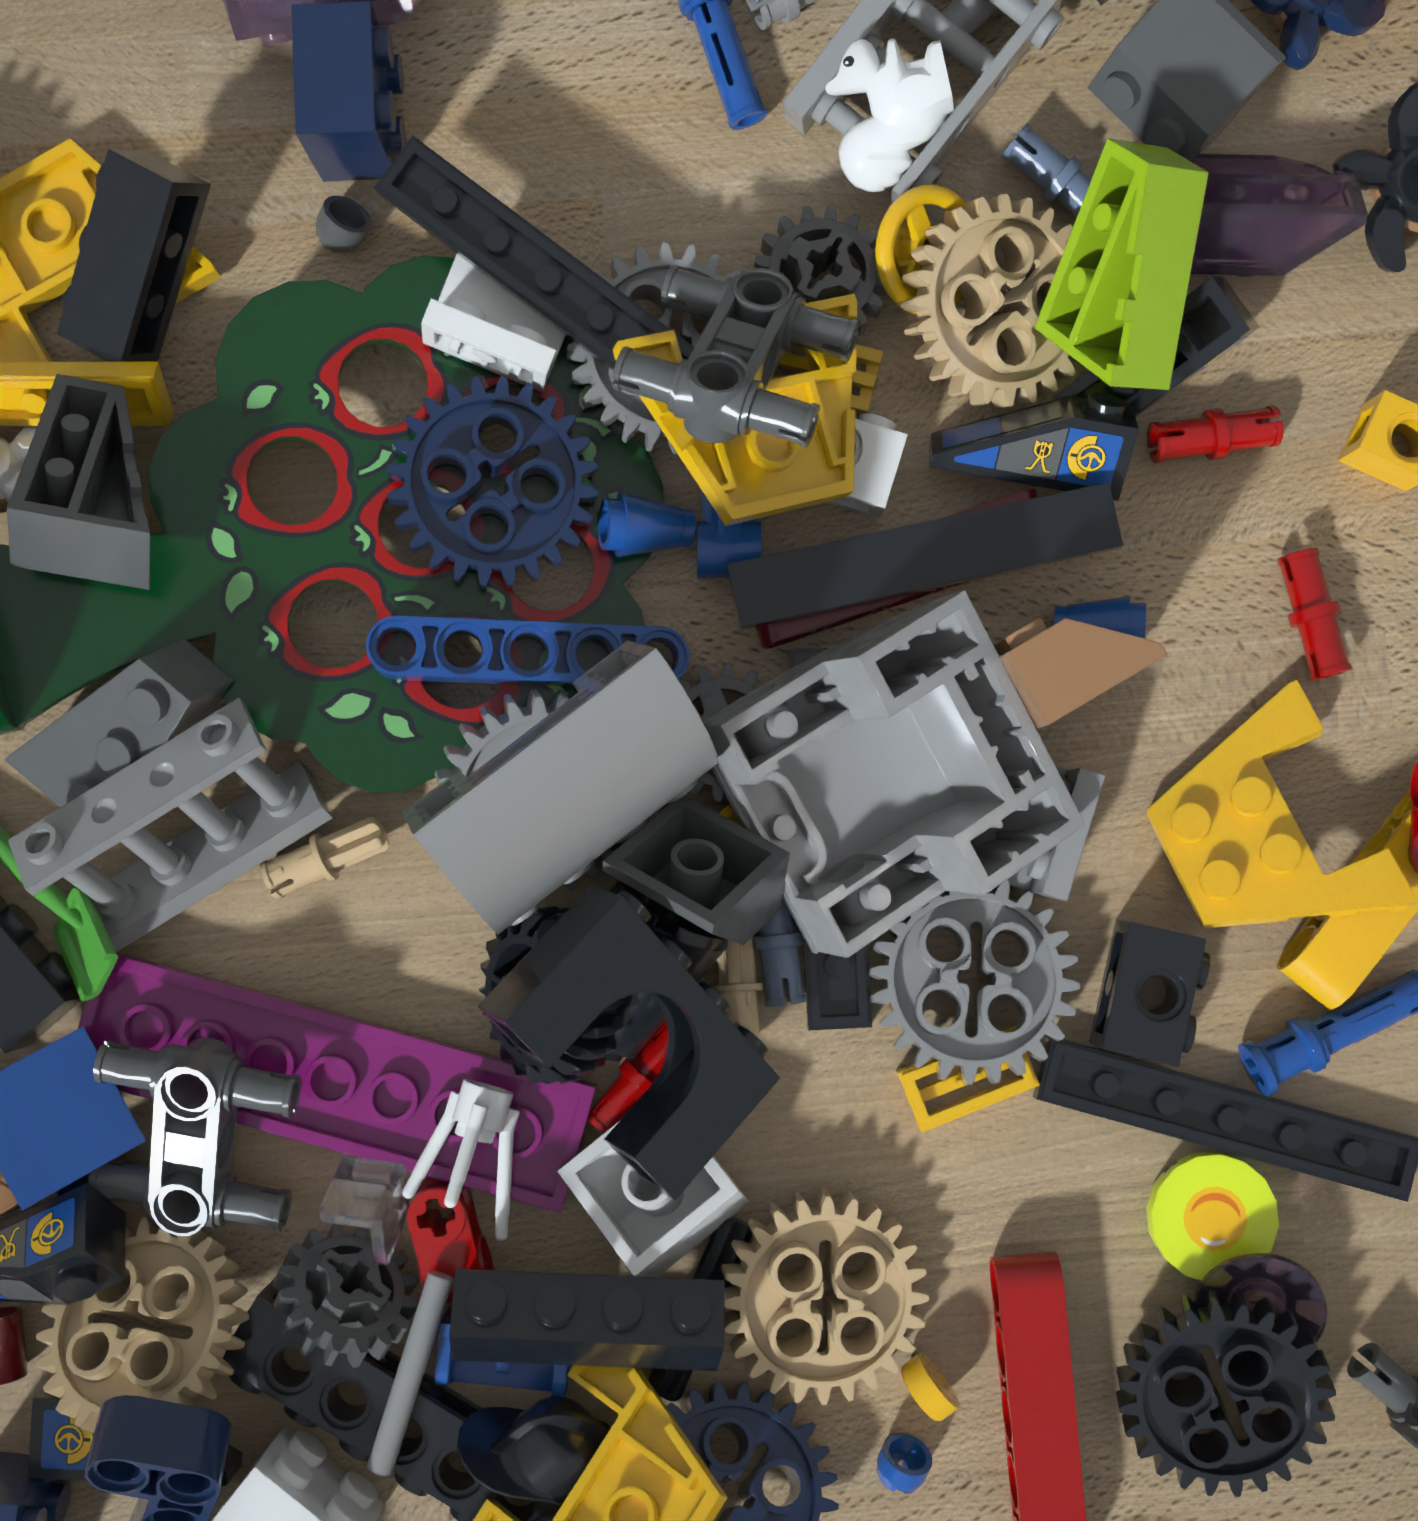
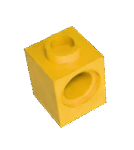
(1370, 440)

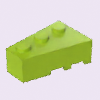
(1128, 266)

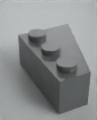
(80, 490)
(122, 721)

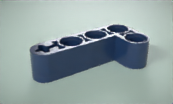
(160, 1454)

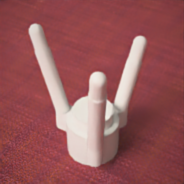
(480, 1114)

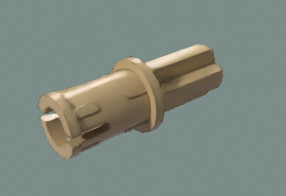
(324, 857)
(739, 984)

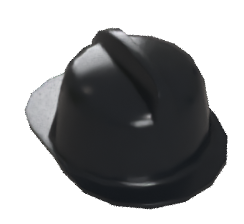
(531, 1450)

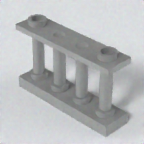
(869, 21)
(197, 861)

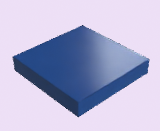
(59, 1119)

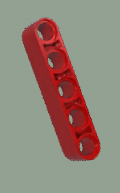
(1037, 1388)

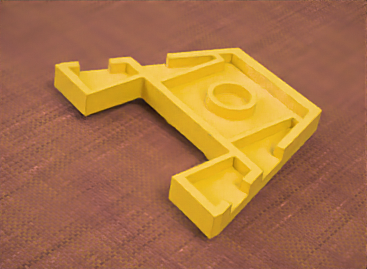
(40, 230)
(760, 472)
(1240, 843)
(641, 1466)

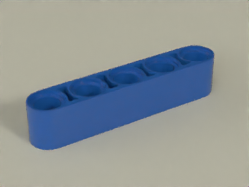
(496, 639)

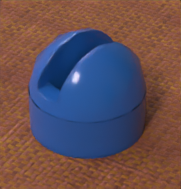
(915, 1464)

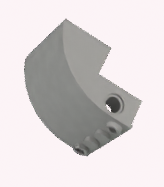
(892, 774)
(566, 787)

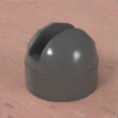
(342, 224)

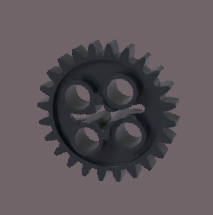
(1280, 1374)

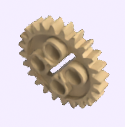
(966, 261)
(158, 1272)
(767, 1300)

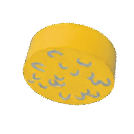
(929, 1387)

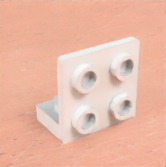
(490, 328)

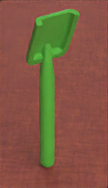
(77, 931)

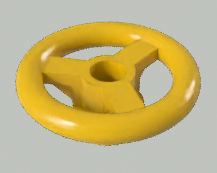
(897, 241)

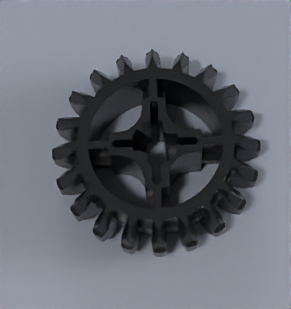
(588, 1049)

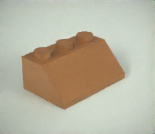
(1070, 664)

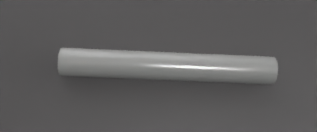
(410, 1373)

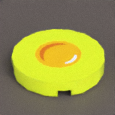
(1210, 1212)

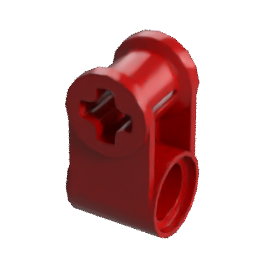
(446, 1242)

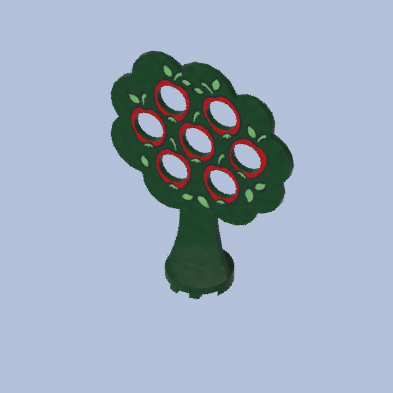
(239, 573)

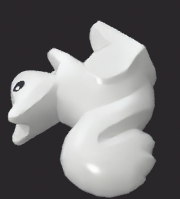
(905, 105)

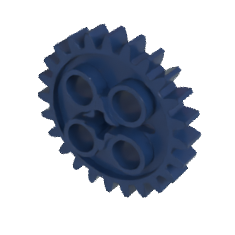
(453, 439)
(785, 1447)

